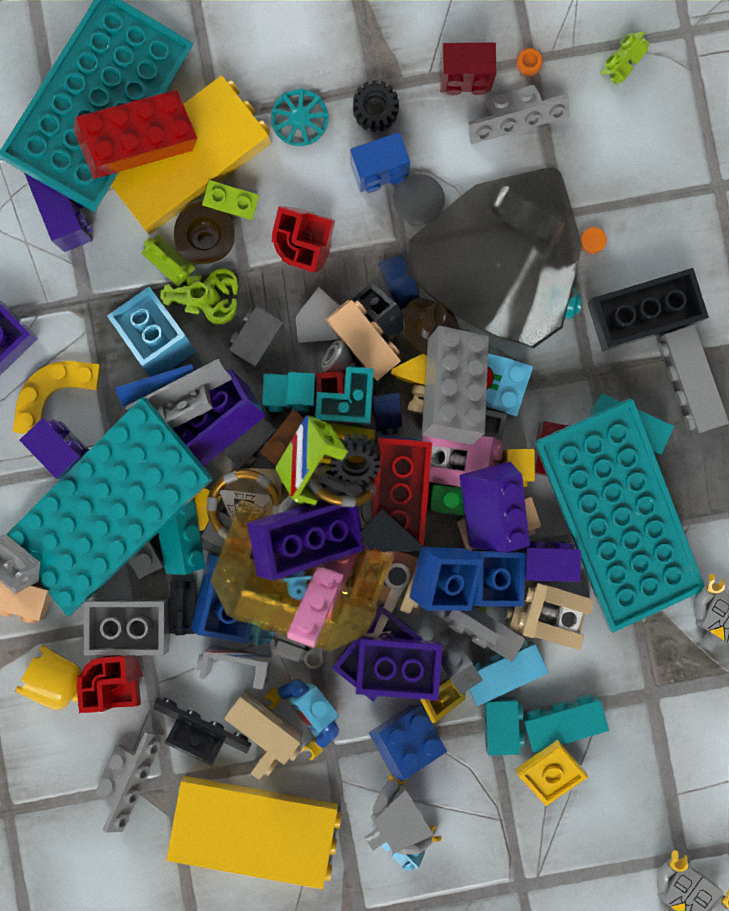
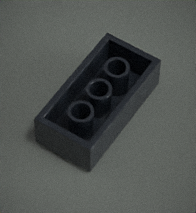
(647, 309)

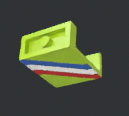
(303, 455)

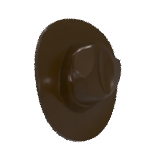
(203, 234)
(422, 319)

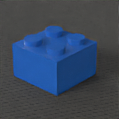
(380, 163)
(446, 579)
(500, 579)
(407, 742)

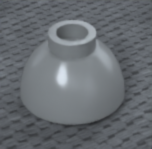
(337, 358)

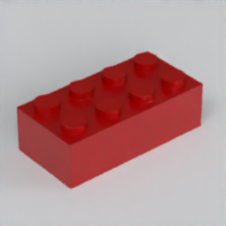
(134, 134)
(404, 483)

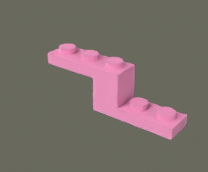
(320, 599)

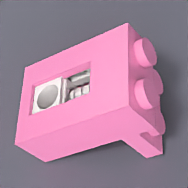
(480, 455)

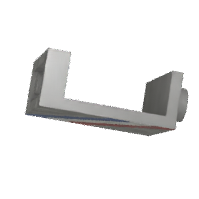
(213, 652)

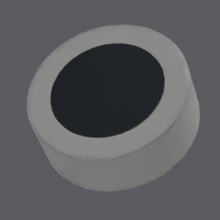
(398, 576)

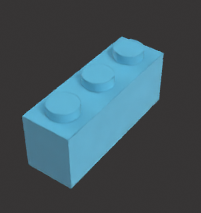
(502, 675)

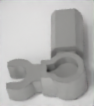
(312, 657)

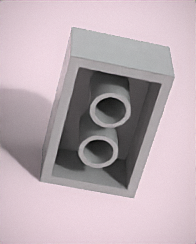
(126, 627)

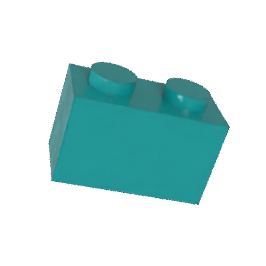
(502, 726)

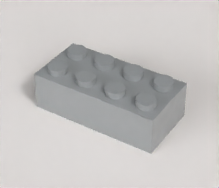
(455, 385)

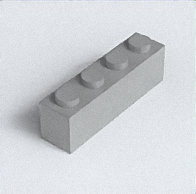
(692, 380)

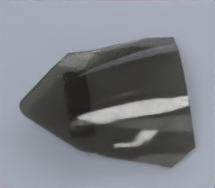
(503, 256)

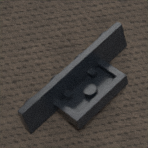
(197, 736)

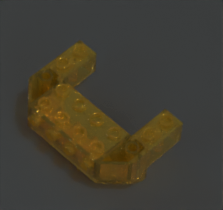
(268, 602)

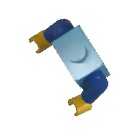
(312, 709)

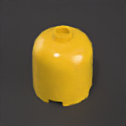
(50, 680)

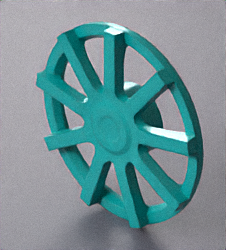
(299, 117)

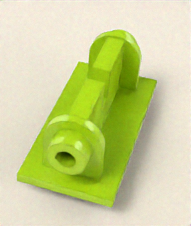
(632, 49)
(230, 200)
(167, 260)

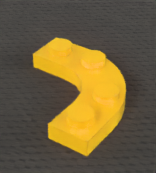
(45, 383)

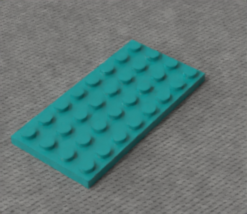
(107, 62)
(109, 505)
(620, 515)

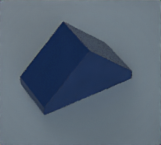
(399, 284)

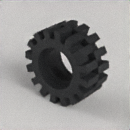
(375, 91)
(362, 470)

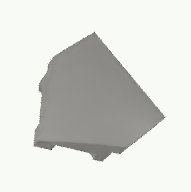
(311, 317)

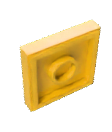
(551, 773)

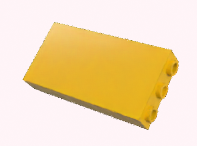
(225, 141)
(253, 832)

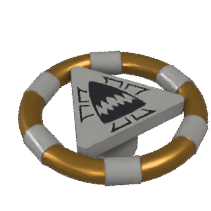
(335, 489)
(232, 497)

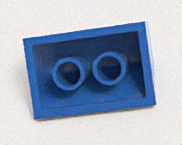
(134, 391)
(209, 614)

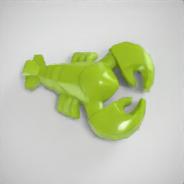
(204, 296)

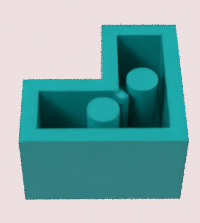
(289, 391)
(354, 404)

